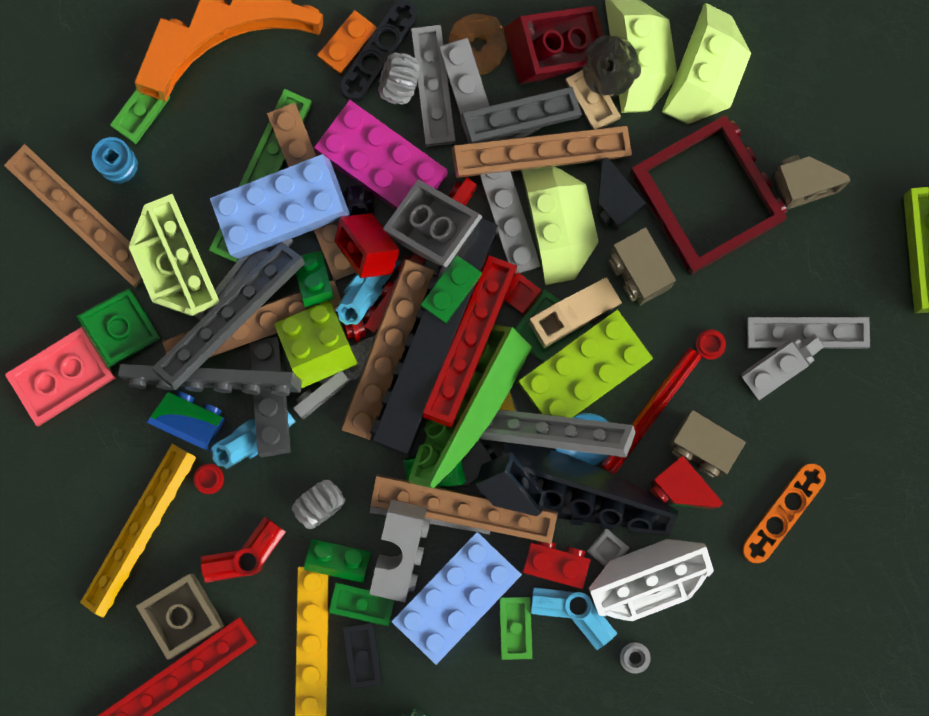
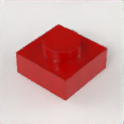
(522, 294)

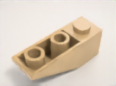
(574, 312)

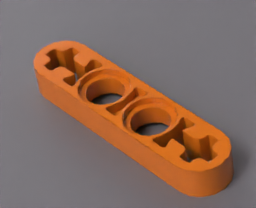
(786, 515)

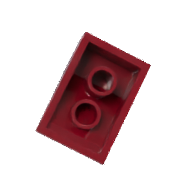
(552, 42)

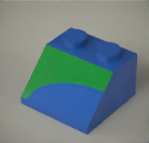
(188, 421)

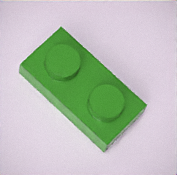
(137, 116)
(515, 628)

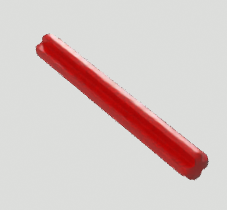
(656, 404)

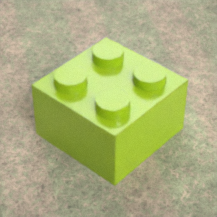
(315, 343)

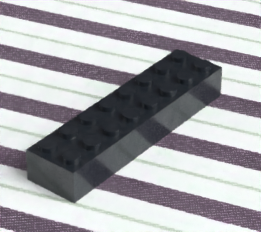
(426, 355)

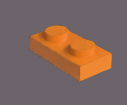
(347, 43)

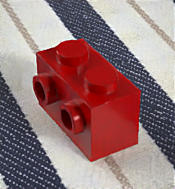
(366, 245)
(555, 565)

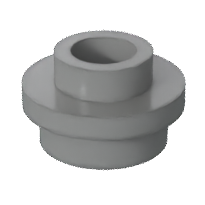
(644, 661)

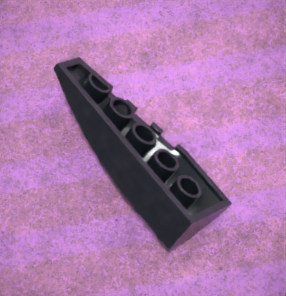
(592, 494)

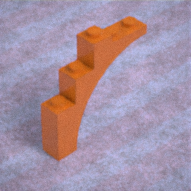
(177, 46)

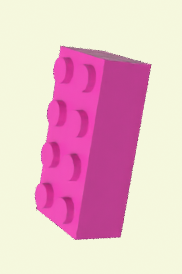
(377, 156)

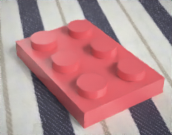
(59, 377)

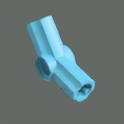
(360, 296)
(239, 444)
(557, 604)

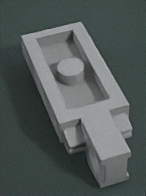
(781, 365)

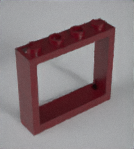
(667, 219)

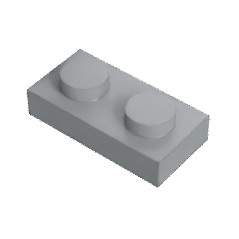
(310, 401)

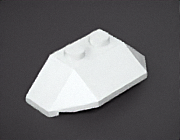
(651, 579)

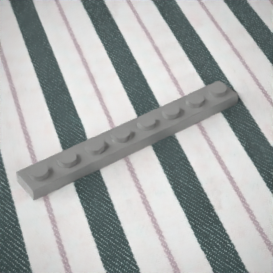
(497, 186)

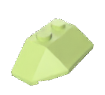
(653, 43)
(708, 68)
(560, 222)
(170, 260)

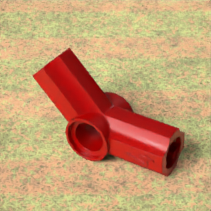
(228, 564)

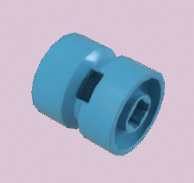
(114, 160)

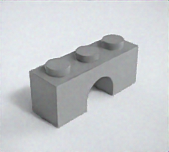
(404, 527)

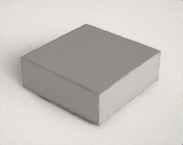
(607, 548)

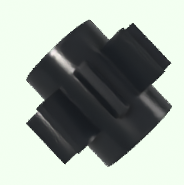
(358, 201)

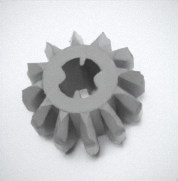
(399, 78)
(318, 504)

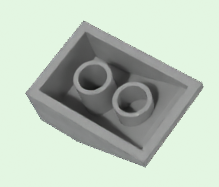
(431, 224)

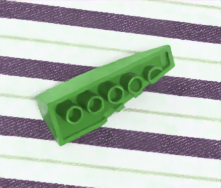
(488, 389)

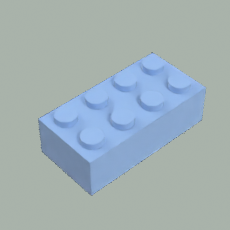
(279, 206)
(456, 598)

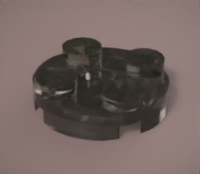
(625, 68)

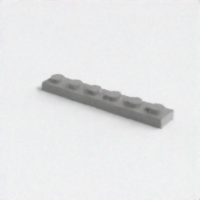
(560, 433)

